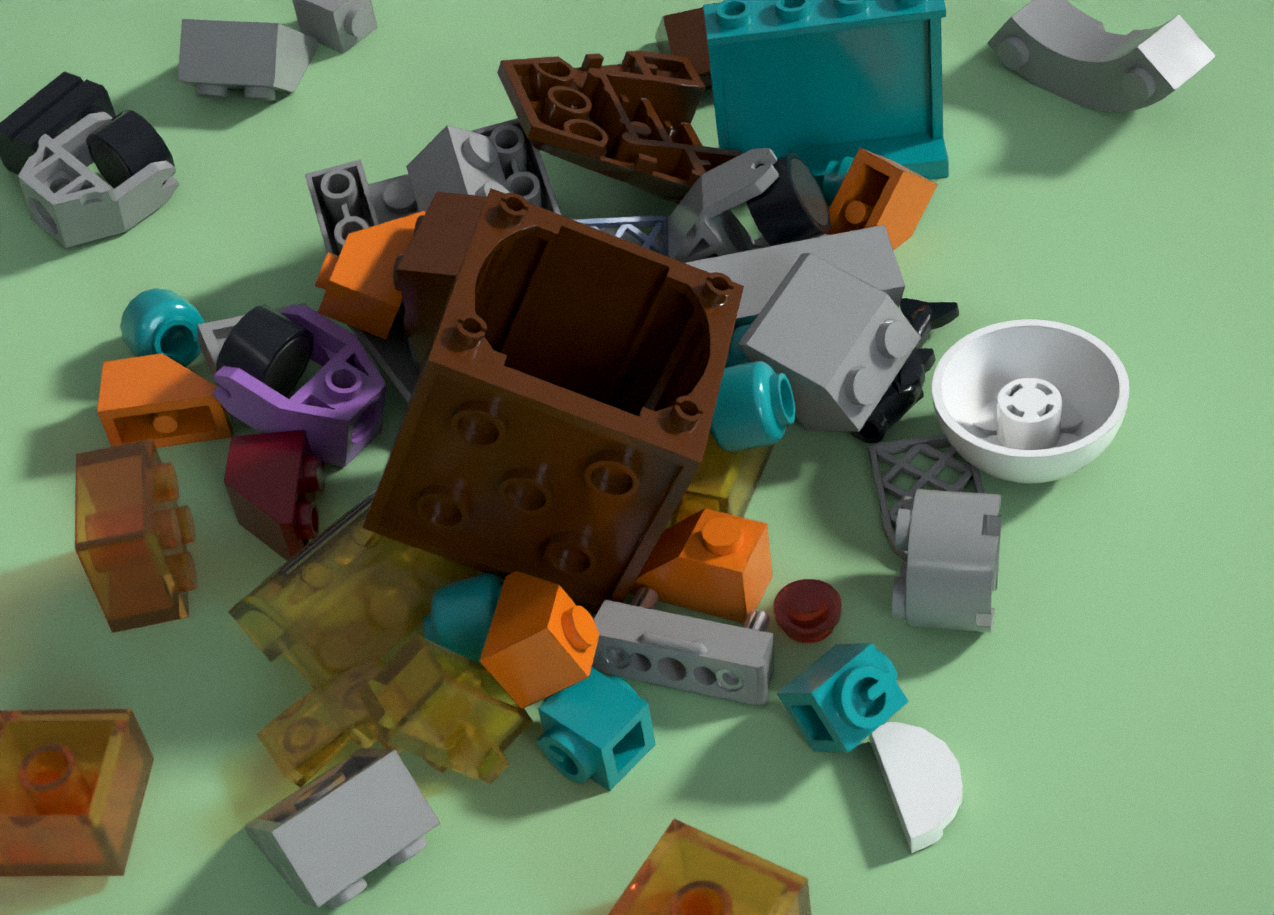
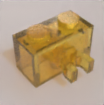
(443, 710)

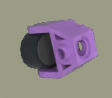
(267, 357)

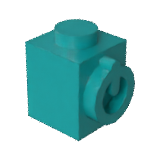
(843, 697)
(596, 730)

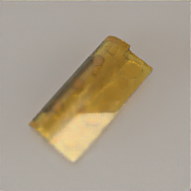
(344, 598)

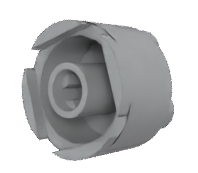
(949, 561)

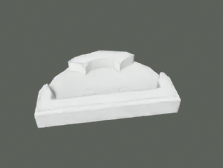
(920, 780)

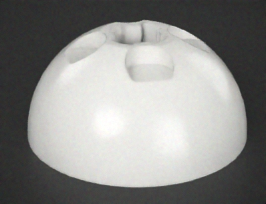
(1030, 399)

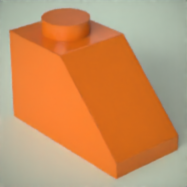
(880, 194)
(361, 278)
(158, 402)
(710, 565)
(538, 640)

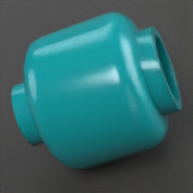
(161, 323)
(752, 407)
(463, 614)

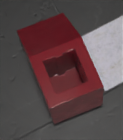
(274, 488)

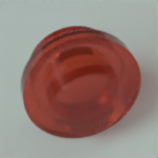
(807, 610)

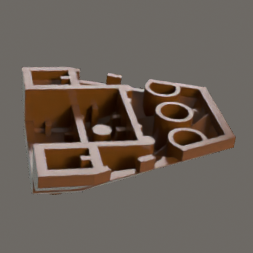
(617, 117)

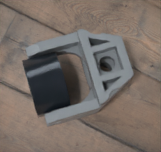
(779, 196)
(75, 201)

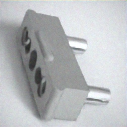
(685, 650)

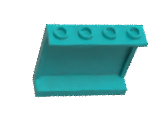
(830, 79)

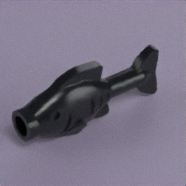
(908, 383)

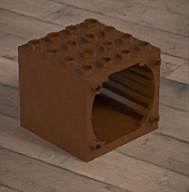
(558, 404)

